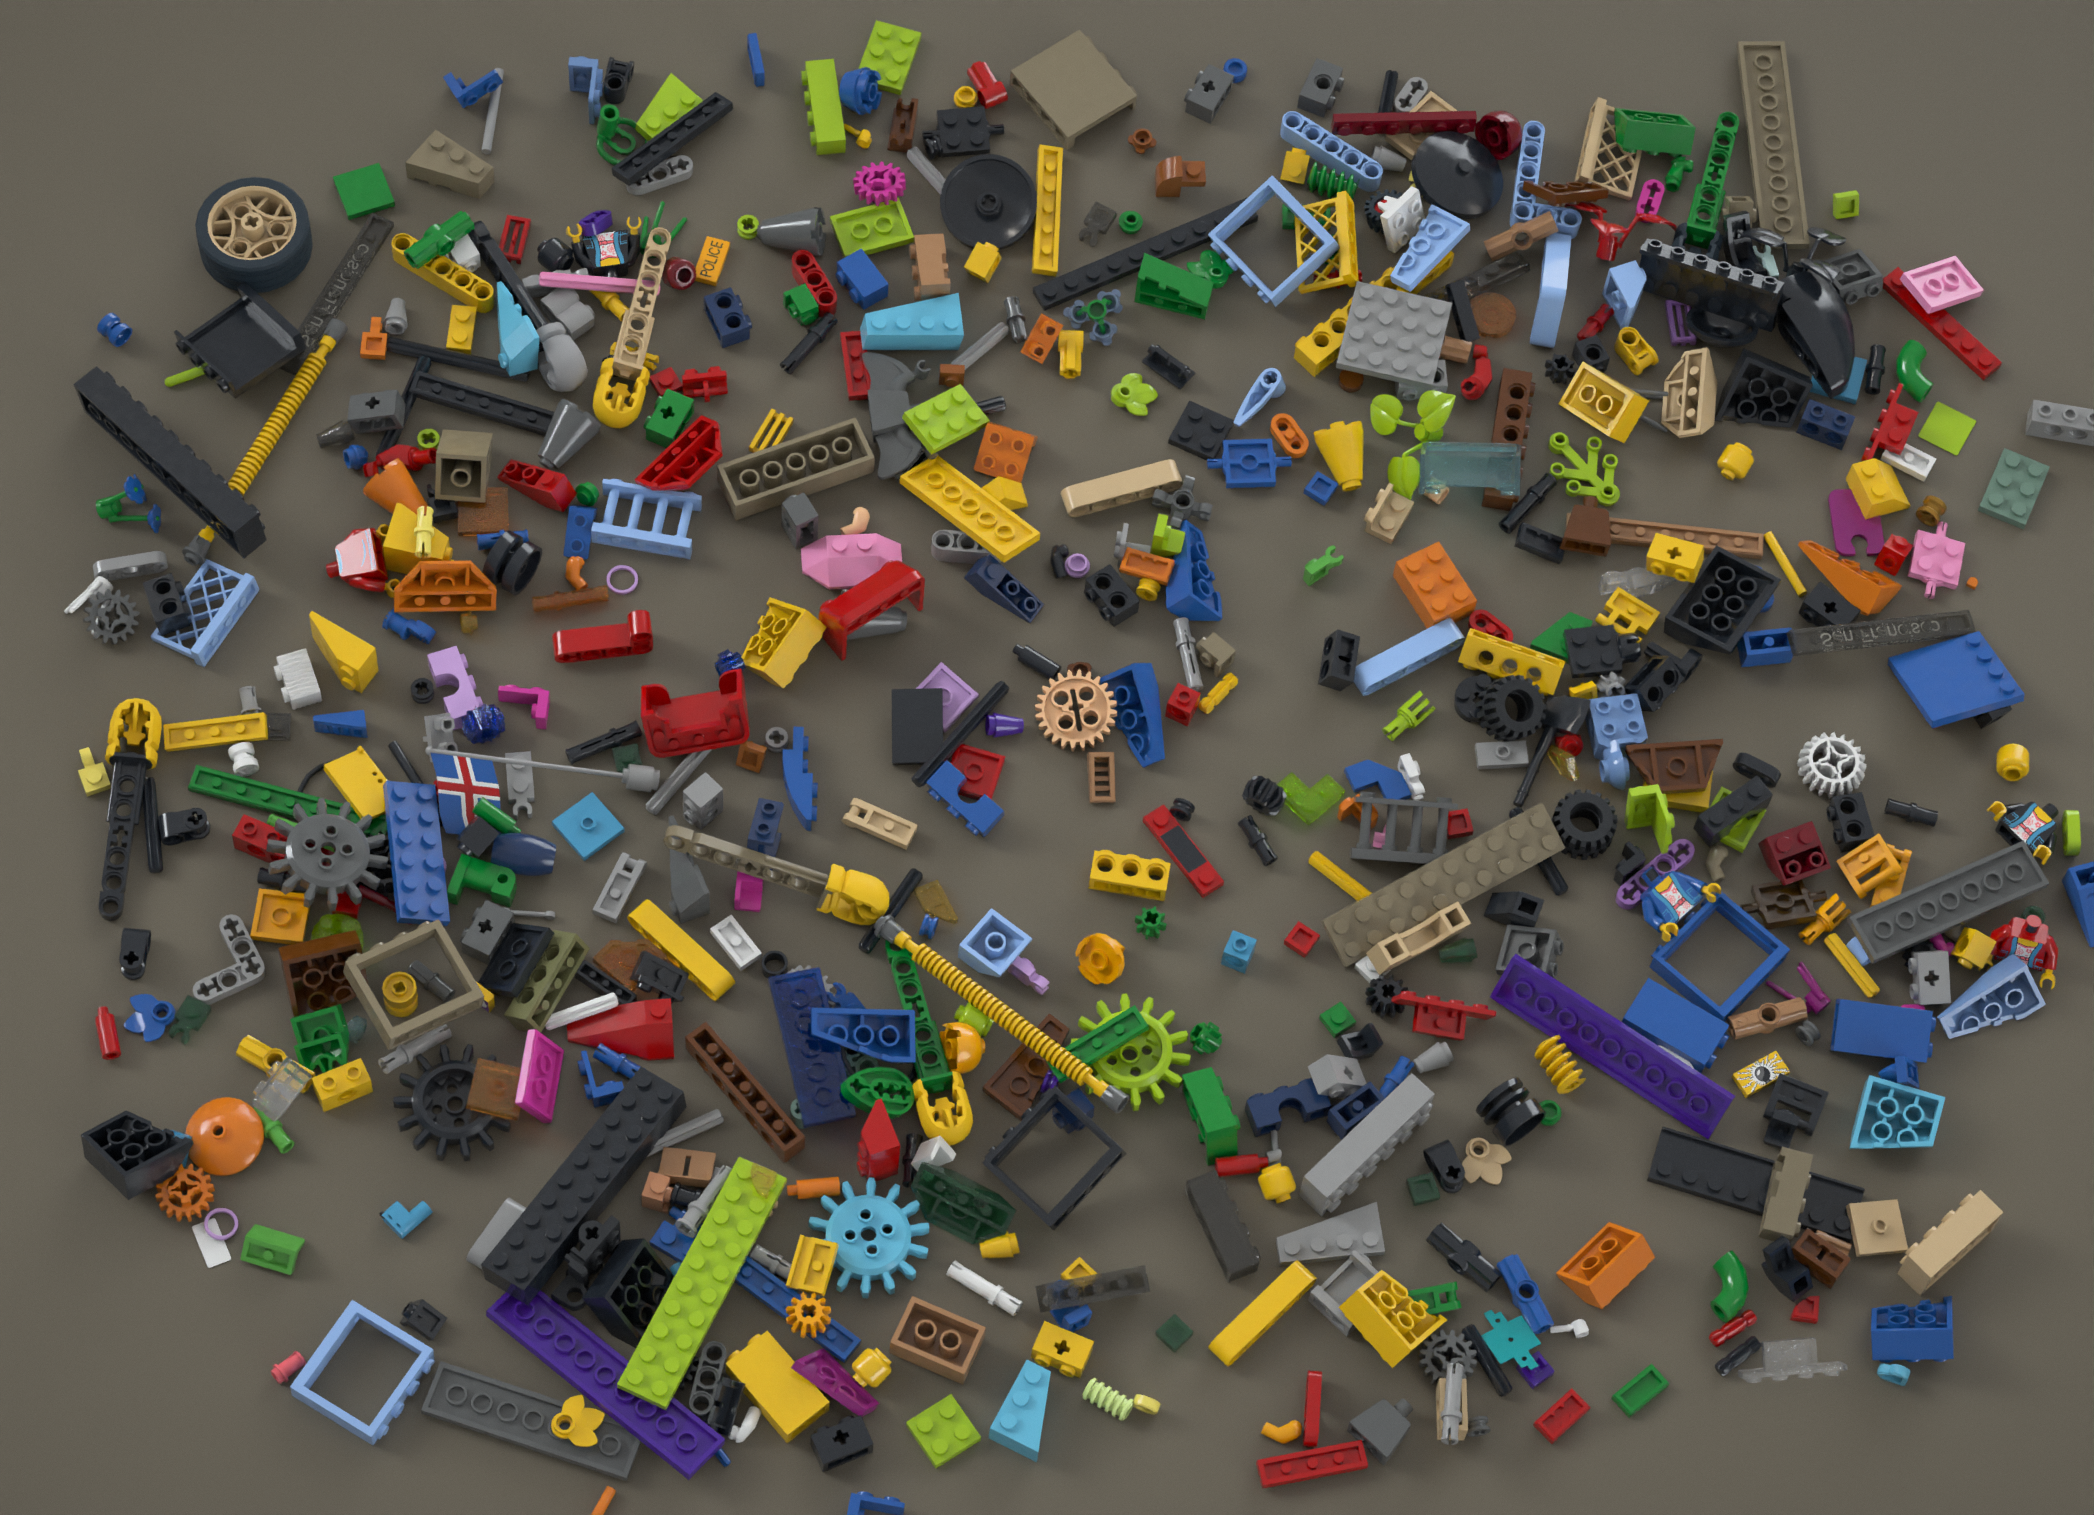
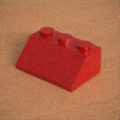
(878, 1145)

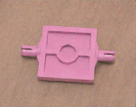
(1936, 560)

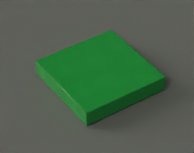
(363, 191)

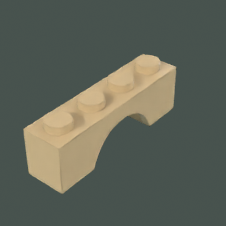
(1424, 936)

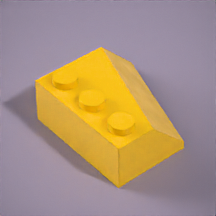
(782, 642)
(1390, 1317)

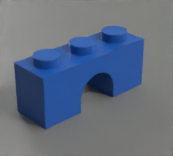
(979, 816)

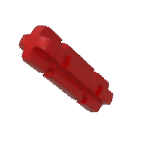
(1732, 1328)

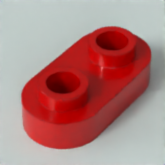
(1491, 625)

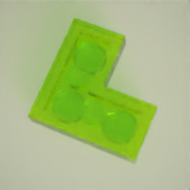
(1310, 802)

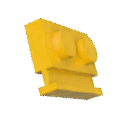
(812, 1265)

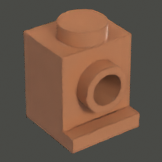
(657, 1193)

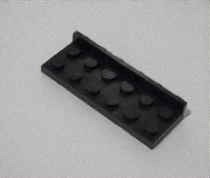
(1711, 285)

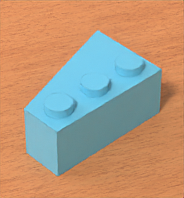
(1022, 1413)

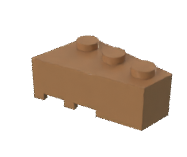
(929, 267)

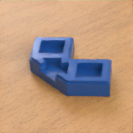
(1369, 773)

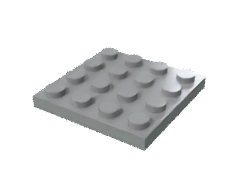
(1394, 335)

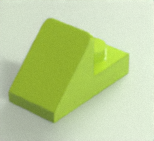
(1166, 540)

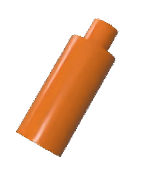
(815, 1188)

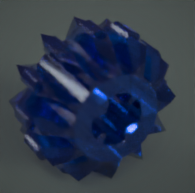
(483, 724)

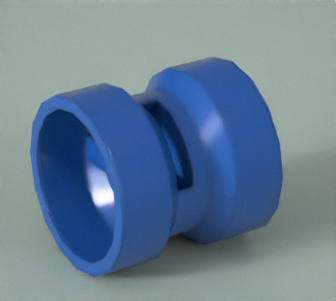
(115, 330)

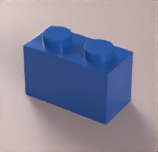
(861, 279)
(1765, 647)

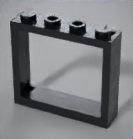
(1087, 1183)

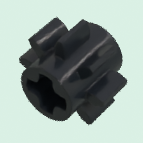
(1559, 368)

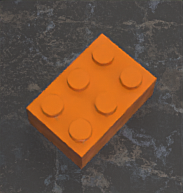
(1434, 586)

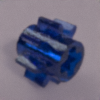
(728, 661)

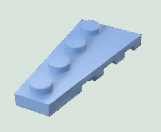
(1434, 240)

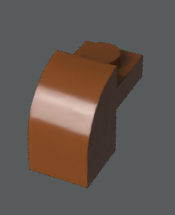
(1174, 173)

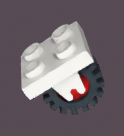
(1395, 215)

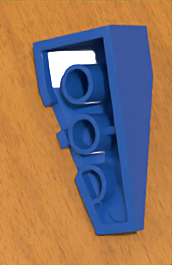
(1190, 585)
(1138, 710)

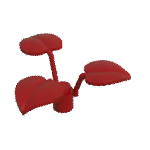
(1608, 243)

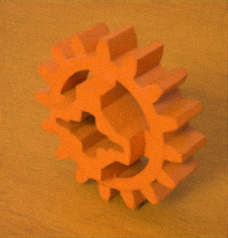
(197, 1190)

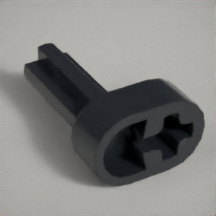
(1686, 665)

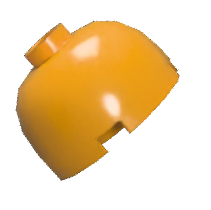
(962, 1046)

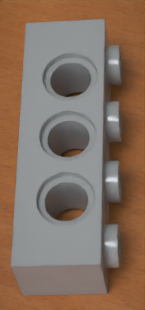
(2060, 422)

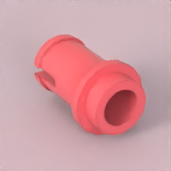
(288, 1367)

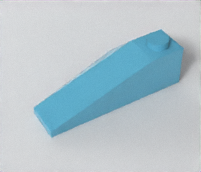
(516, 335)

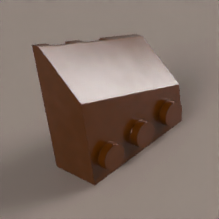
(316, 970)

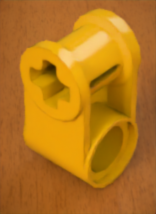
(1637, 354)

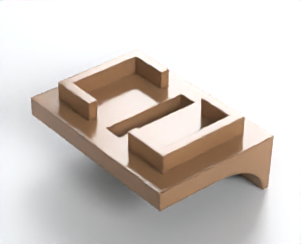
(700, 1167)

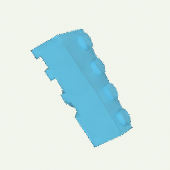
(915, 326)

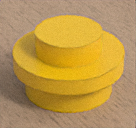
(965, 97)

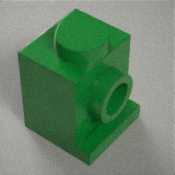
(801, 304)

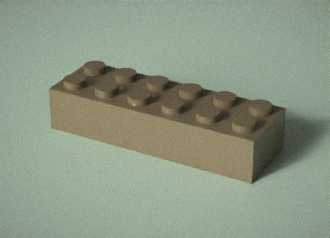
(795, 467)

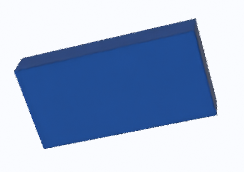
(755, 59)

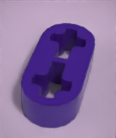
(596, 222)

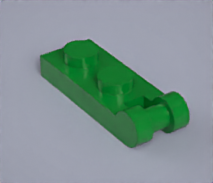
(1430, 1296)

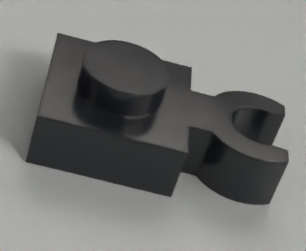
(443, 509)

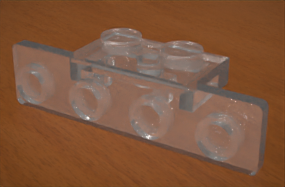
(1791, 1358)

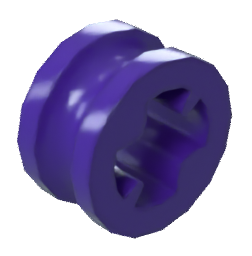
(1049, 1082)

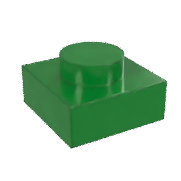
(1337, 1019)

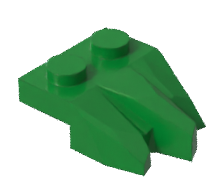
(321, 1038)

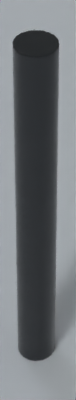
(407, 767)

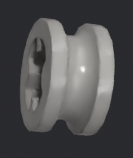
(776, 731)

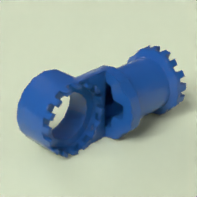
(407, 627)

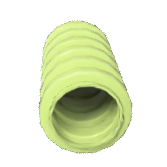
(1108, 1399)

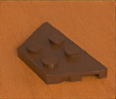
(1676, 765)

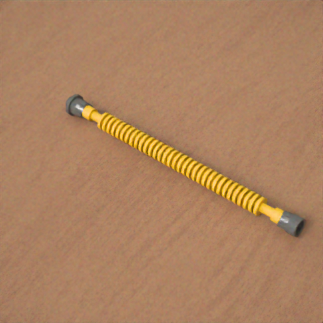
(272, 431)
(1000, 1013)

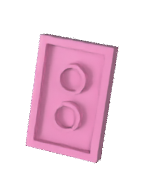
(1941, 284)

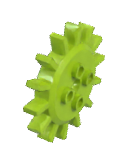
(1152, 1067)

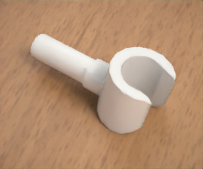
(1578, 1326)

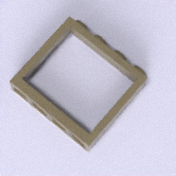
(429, 1020)

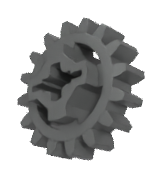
(122, 619)
(1437, 1356)

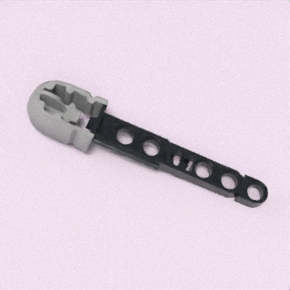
(558, 354)

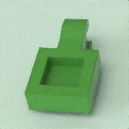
(1318, 568)

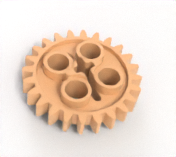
(1053, 714)

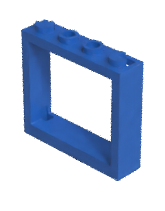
(1747, 925)

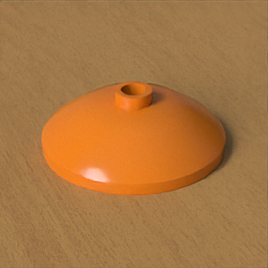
(237, 1144)

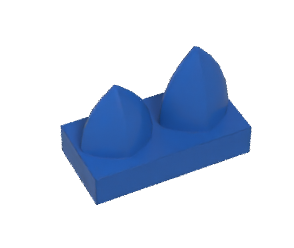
(1903, 1072)

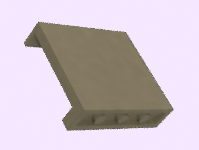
(1072, 87)

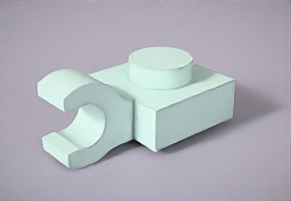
(1767, 261)

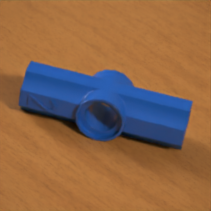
(1518, 1280)

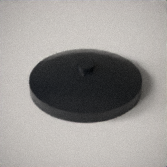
(1457, 174)
(988, 201)

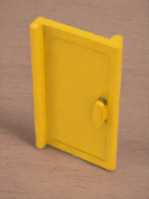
(356, 782)

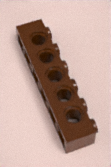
(1517, 384)
(745, 1092)

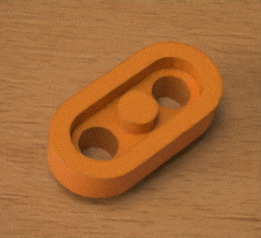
(1290, 437)

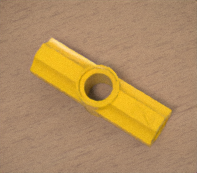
(262, 1056)

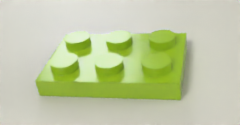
(891, 54)
(872, 228)
(945, 419)

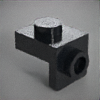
(1360, 1043)
(1781, 1128)

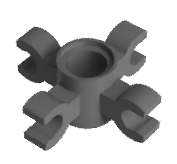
(1184, 496)

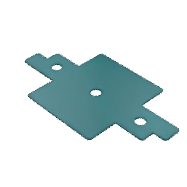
(1502, 1348)

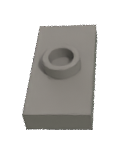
(1501, 755)

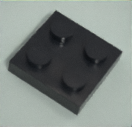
(1200, 431)

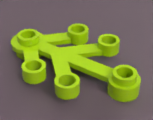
(1585, 471)

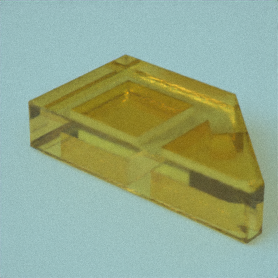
(1564, 762)
(935, 902)

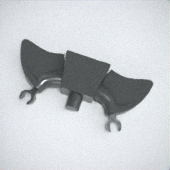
(886, 407)

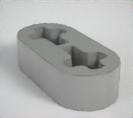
(1406, 94)

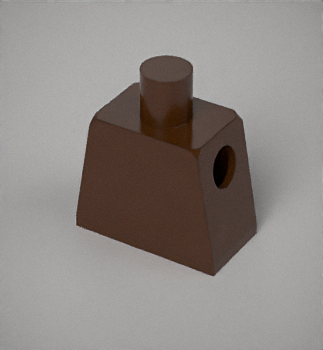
(1588, 529)

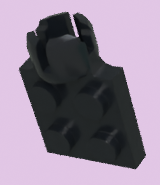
(1599, 650)

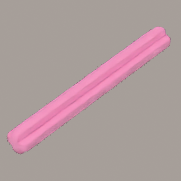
(594, 283)

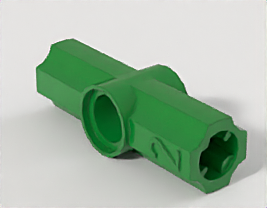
(439, 239)

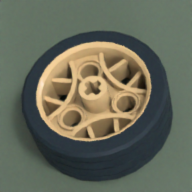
(267, 258)

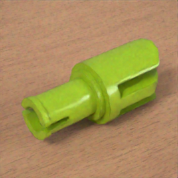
(1406, 717)

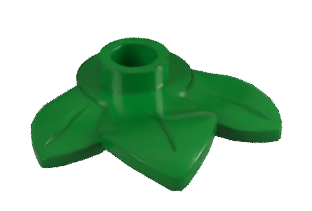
(1211, 268)

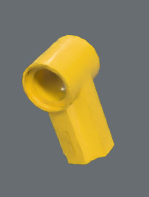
(1070, 348)

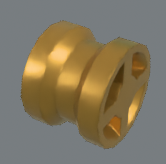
(1931, 510)

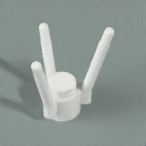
(98, 585)

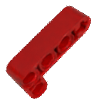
(605, 641)

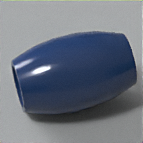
(524, 854)

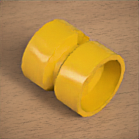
(400, 994)

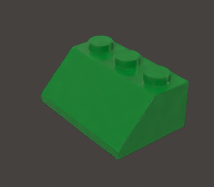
(1653, 132)

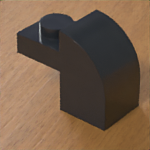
(1784, 1271)

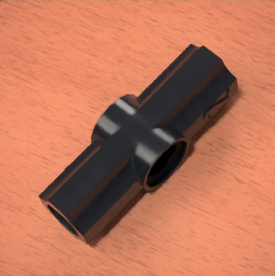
(1463, 1257)

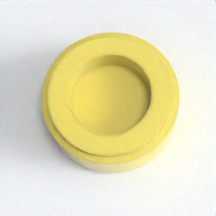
(1146, 1404)

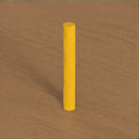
(1785, 564)

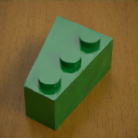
(1172, 288)
(1212, 1113)

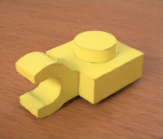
(93, 775)

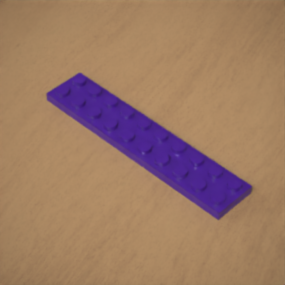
(1612, 1046)
(595, 1371)

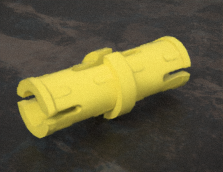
(424, 532)

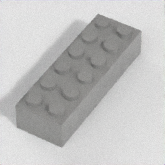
(1367, 1145)

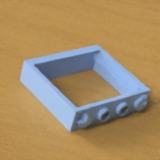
(1244, 212)
(326, 1351)

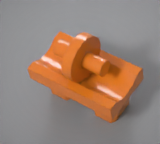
(1041, 338)

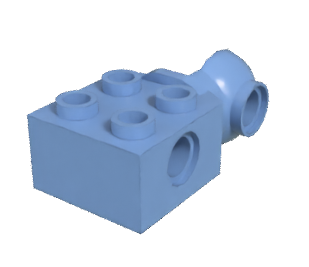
(1612, 726)

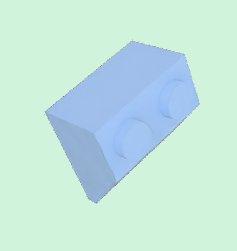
(1623, 291)
(993, 945)

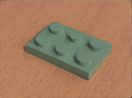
(2013, 488)

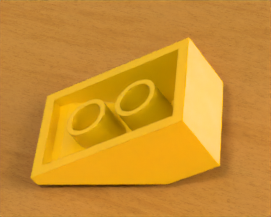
(1603, 402)
(348, 655)

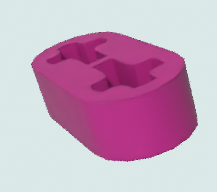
(1644, 198)

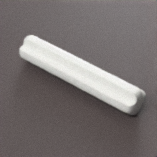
(582, 1011)

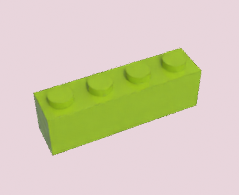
(825, 107)

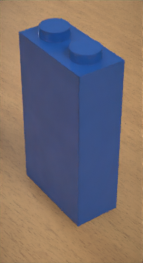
(1676, 1025)
(1882, 1030)

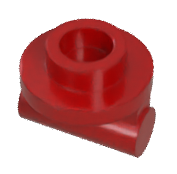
(1570, 744)

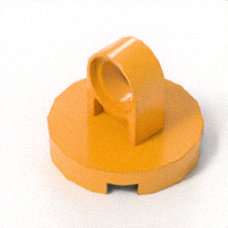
(1100, 958)

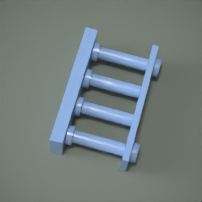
(640, 540)

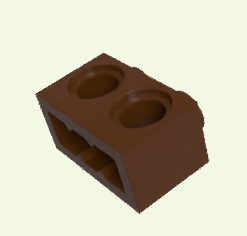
(1820, 1258)

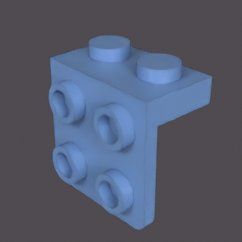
(587, 77)

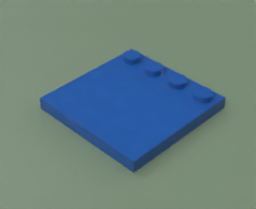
(1955, 679)

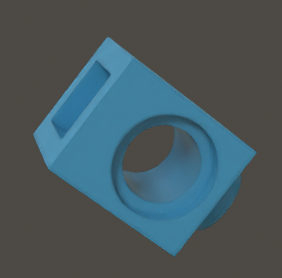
(1238, 951)

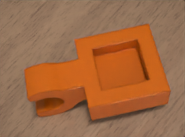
(374, 342)

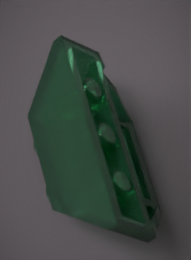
(961, 1204)

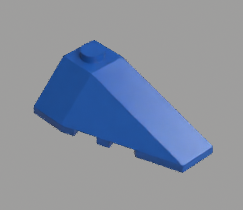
(874, 1032)

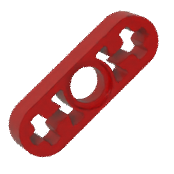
(1312, 1408)

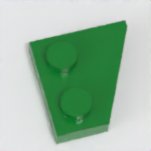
(1552, 641)

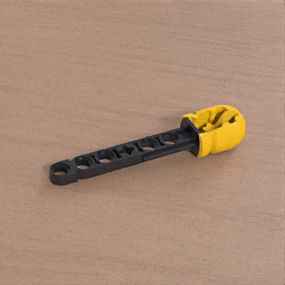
(127, 767)

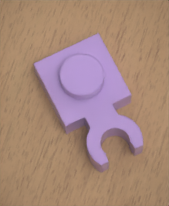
(1025, 972)

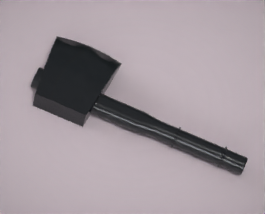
(1562, 716)

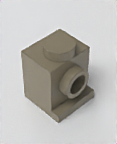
(1215, 653)

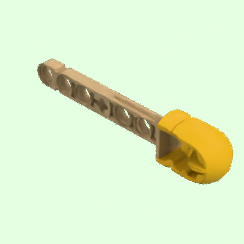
(625, 363)

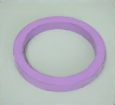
(622, 567)
(221, 1210)

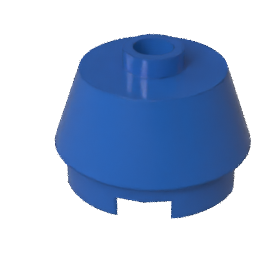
(860, 90)

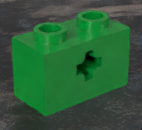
(669, 418)

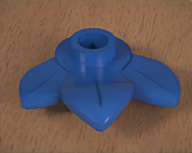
(146, 1017)

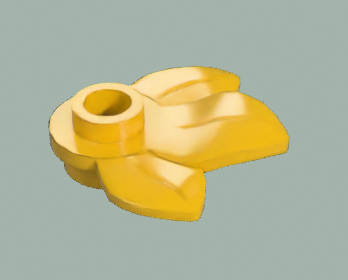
(581, 1421)

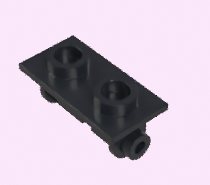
(1168, 366)
(727, 1402)

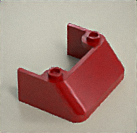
(868, 600)

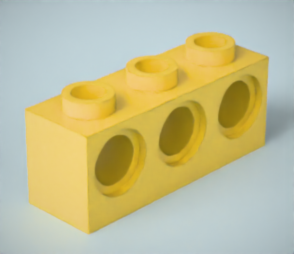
(1118, 882)

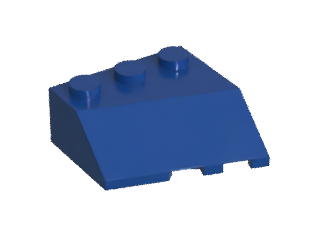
(1913, 1332)

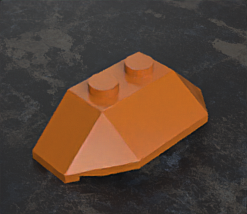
(445, 587)

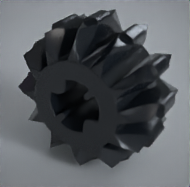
(1264, 795)
(1378, 1001)

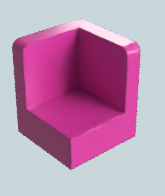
(748, 893)

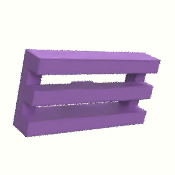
(1671, 324)

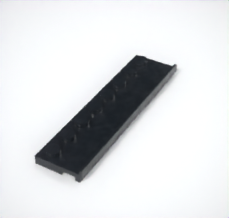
(1743, 1181)

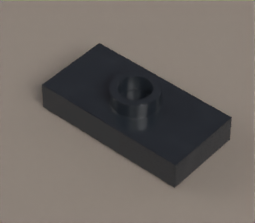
(1539, 543)

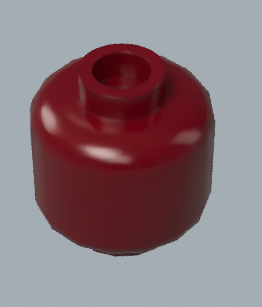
(678, 273)

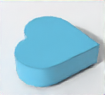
(1893, 1373)

